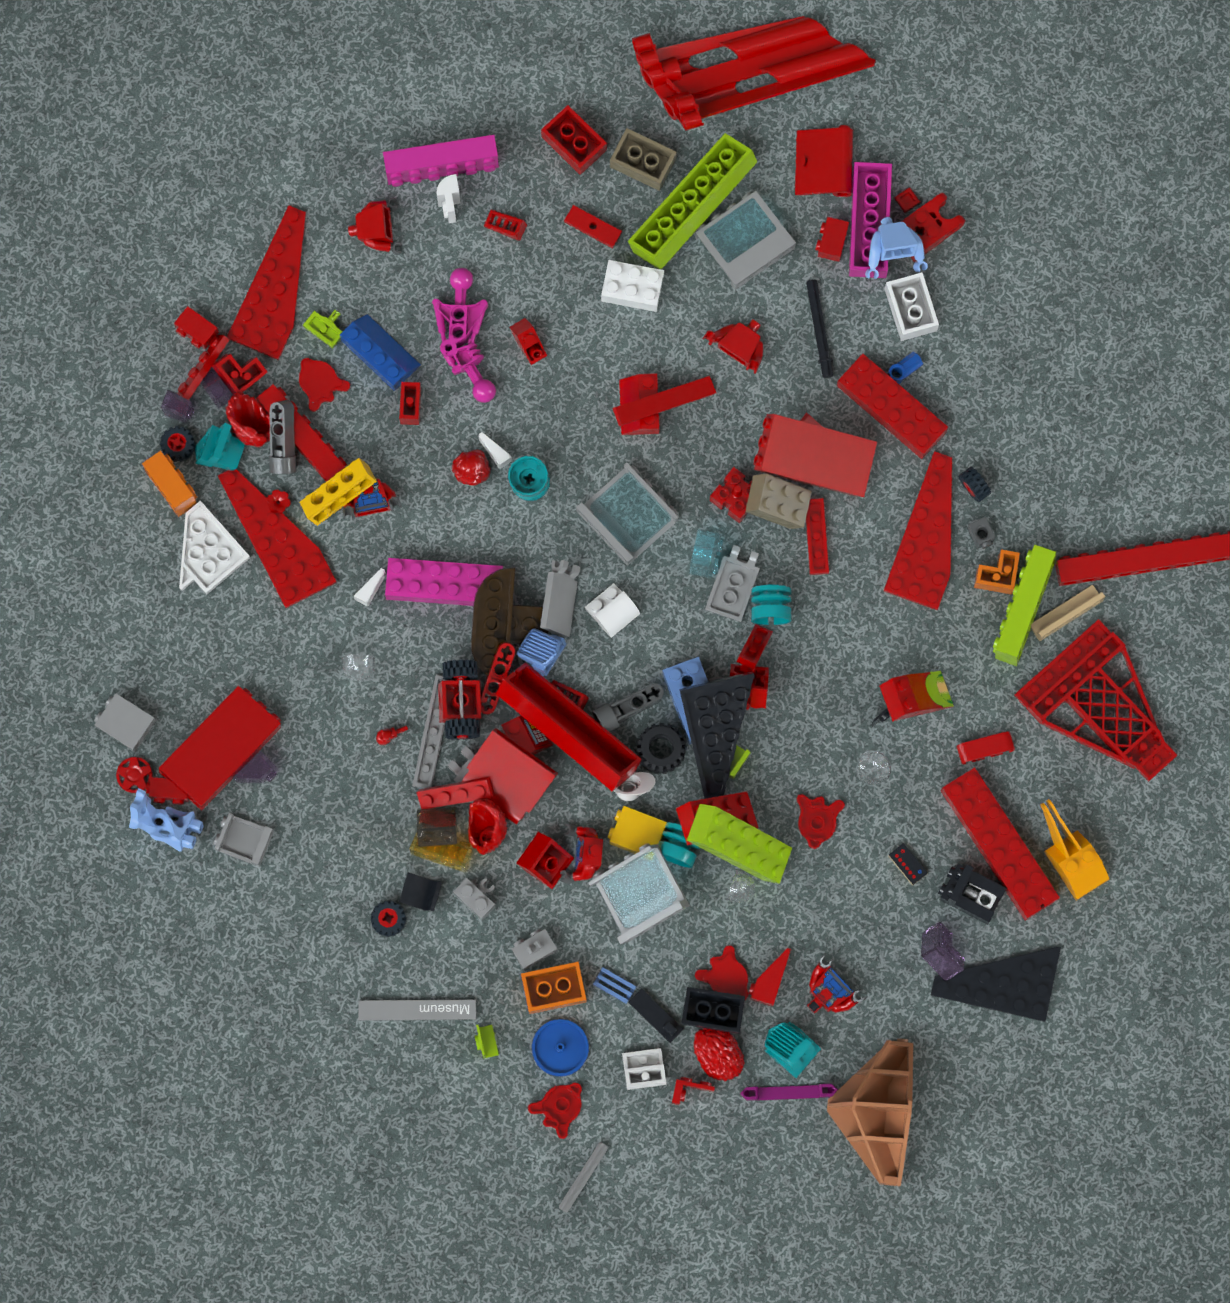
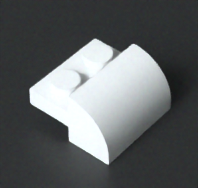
(447, 196)
(612, 610)
(644, 1069)

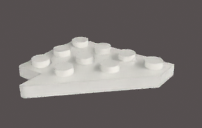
(208, 550)

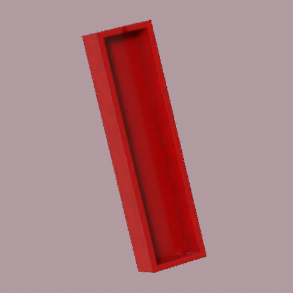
(568, 726)
(999, 844)

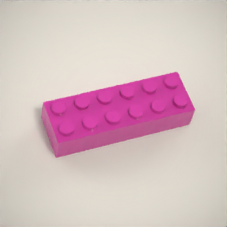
(441, 160)
(869, 206)
(435, 581)

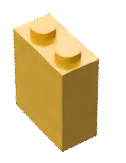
(635, 830)

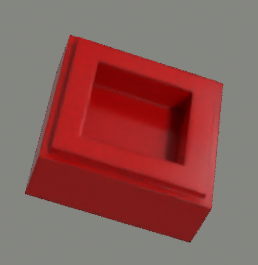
(907, 200)

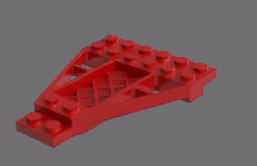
(1070, 672)

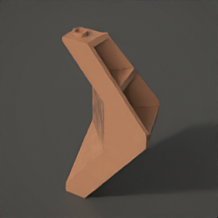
(877, 1109)

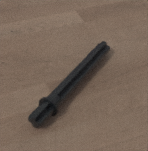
(819, 328)

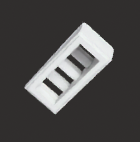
(498, 454)
(369, 590)

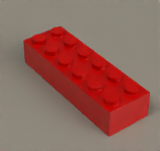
(892, 406)

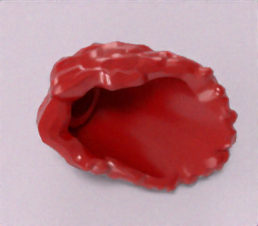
(248, 420)
(486, 826)
(718, 1054)

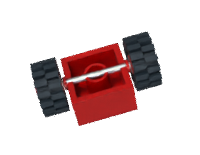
(460, 700)

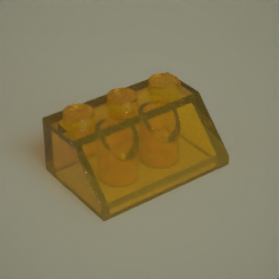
(453, 855)

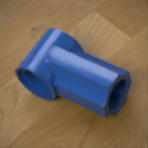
(906, 367)

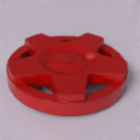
(133, 774)

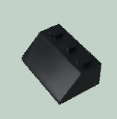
(713, 1010)

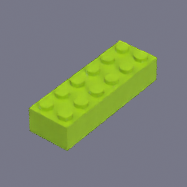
(1025, 605)
(739, 843)

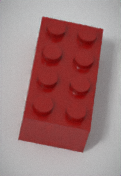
(734, 804)

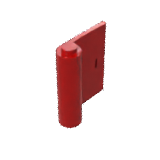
(828, 161)

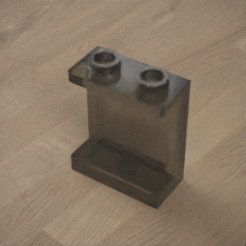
(436, 826)

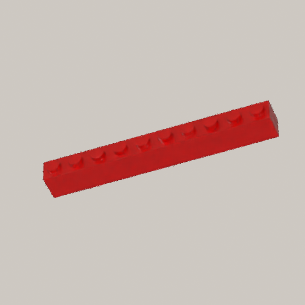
(1143, 559)

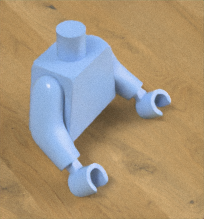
(895, 242)

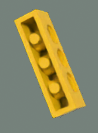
(338, 491)

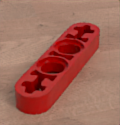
(498, 678)

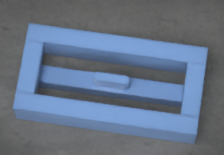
(619, 979)

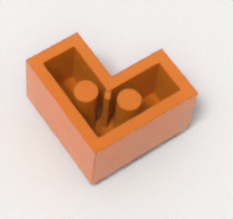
(999, 578)

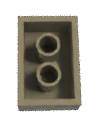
(643, 159)
(778, 501)

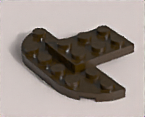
(498, 620)

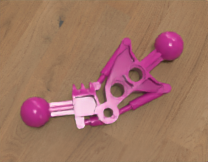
(466, 356)

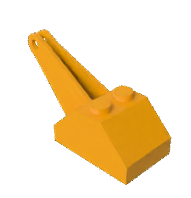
(1073, 857)

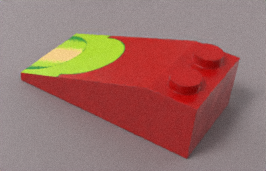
(915, 695)

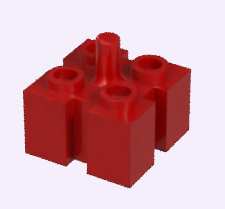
(733, 495)
(759, 686)

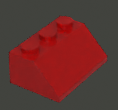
(635, 388)

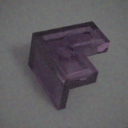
(940, 953)

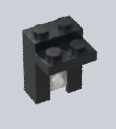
(953, 891)

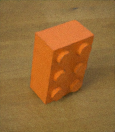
(170, 483)
(553, 988)

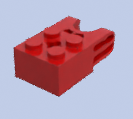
(932, 224)

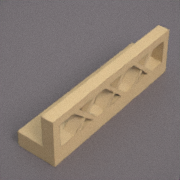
(1066, 612)

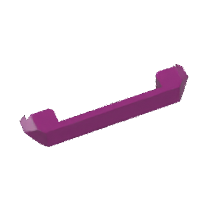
(788, 1092)

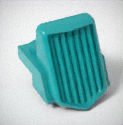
(219, 448)
(790, 1047)

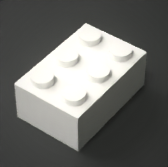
(632, 285)
(911, 306)

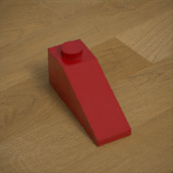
(768, 983)

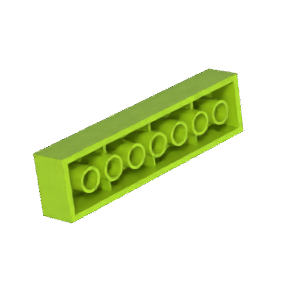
(692, 201)

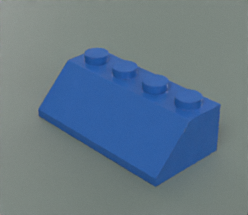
(379, 351)

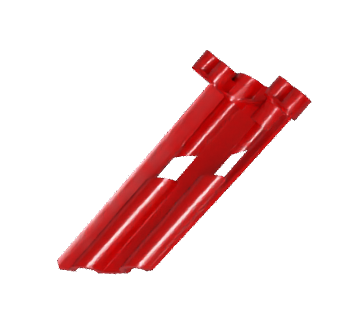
(790, 50)

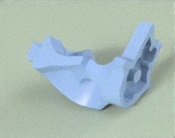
(171, 832)

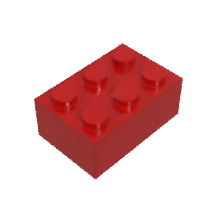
(574, 140)

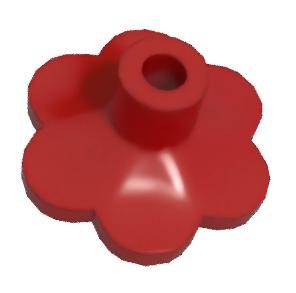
(281, 497)

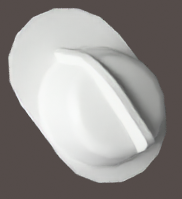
(635, 786)

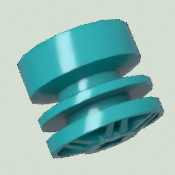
(522, 470)
(771, 603)
(676, 849)

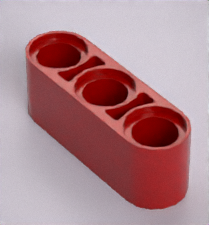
(986, 746)

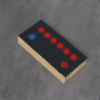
(908, 864)

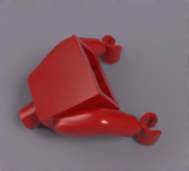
(739, 343)

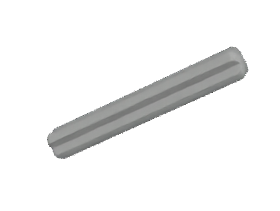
(583, 1177)

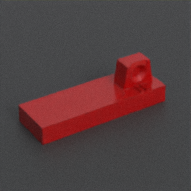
(754, 647)

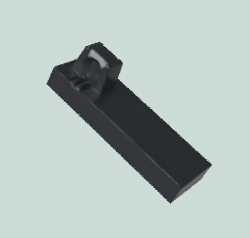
(655, 1015)

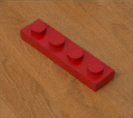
(206, 359)
(817, 538)
(455, 793)

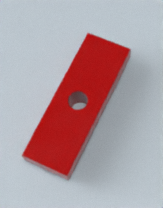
(583, 220)

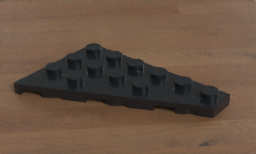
(714, 724)
(1009, 986)

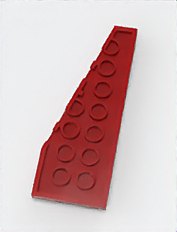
(270, 303)
(925, 550)
(285, 551)

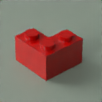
(238, 377)

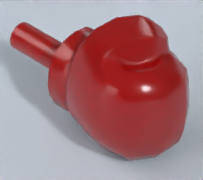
(385, 735)

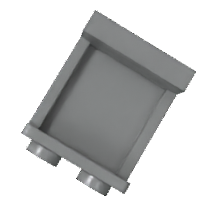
(124, 722)
(243, 839)

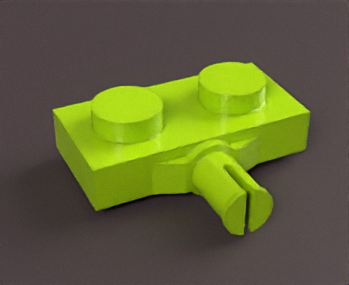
(324, 328)

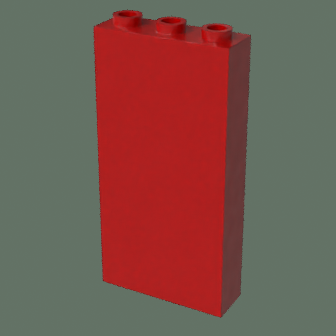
(815, 455)
(220, 747)

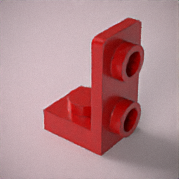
(679, 1093)

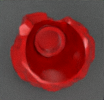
(471, 467)

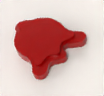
(319, 381)
(817, 820)
(726, 974)
(560, 1107)

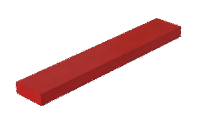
(664, 401)

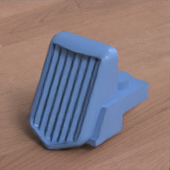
(541, 650)

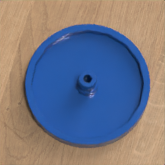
(560, 1047)

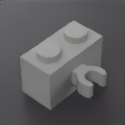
(475, 898)
(533, 949)

